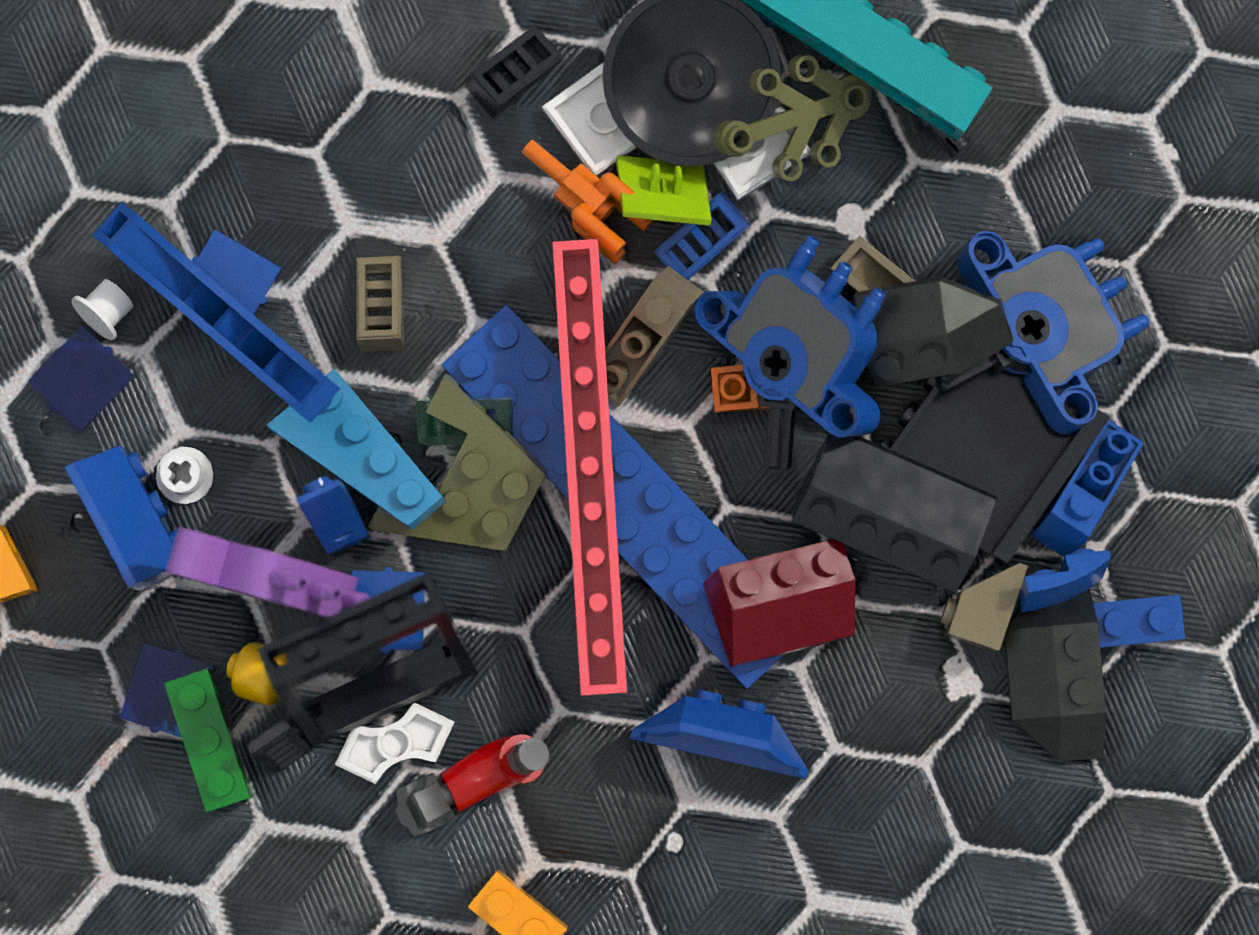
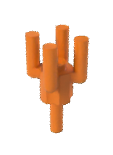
(588, 199)

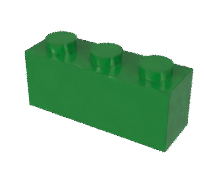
(208, 740)

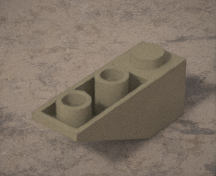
(647, 331)

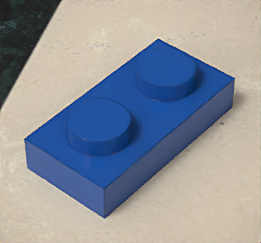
(1140, 621)

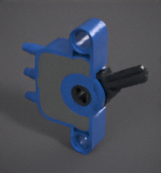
(817, 332)

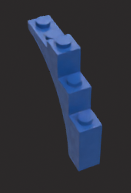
(216, 312)

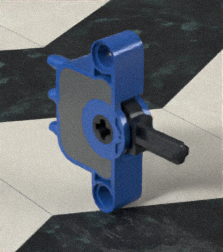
(1064, 312)

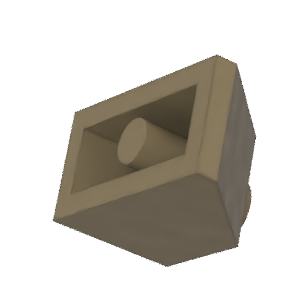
(984, 610)

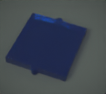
(81, 378)
(147, 696)

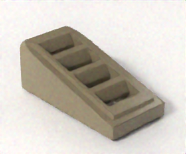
(388, 339)

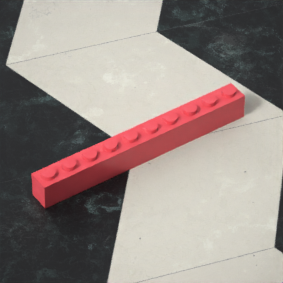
(589, 467)

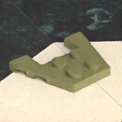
(486, 484)

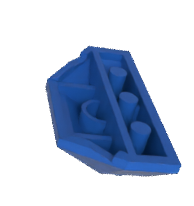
(724, 733)

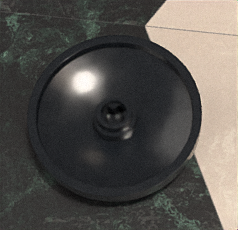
(684, 71)

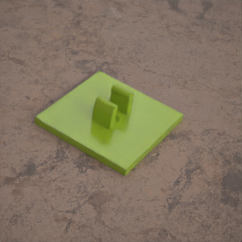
(663, 191)

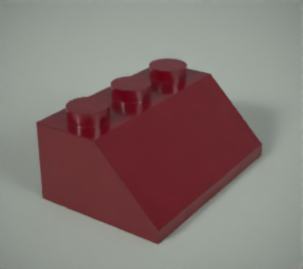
(783, 602)

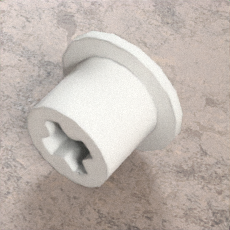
(103, 308)
(184, 475)

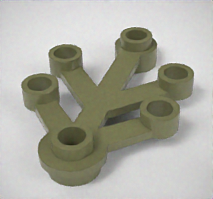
(801, 116)

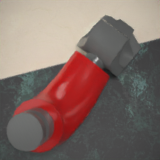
(473, 778)

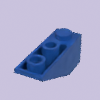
(1088, 490)
(333, 515)

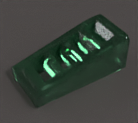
(428, 428)

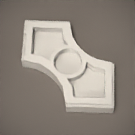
(374, 750)

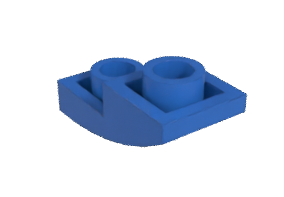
(1077, 574)

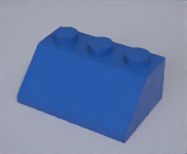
(126, 514)

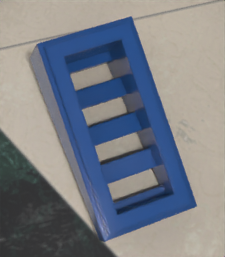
(730, 212)

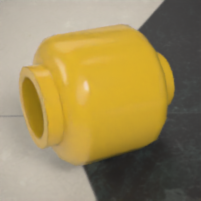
(249, 676)

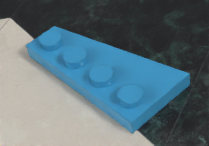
(361, 454)

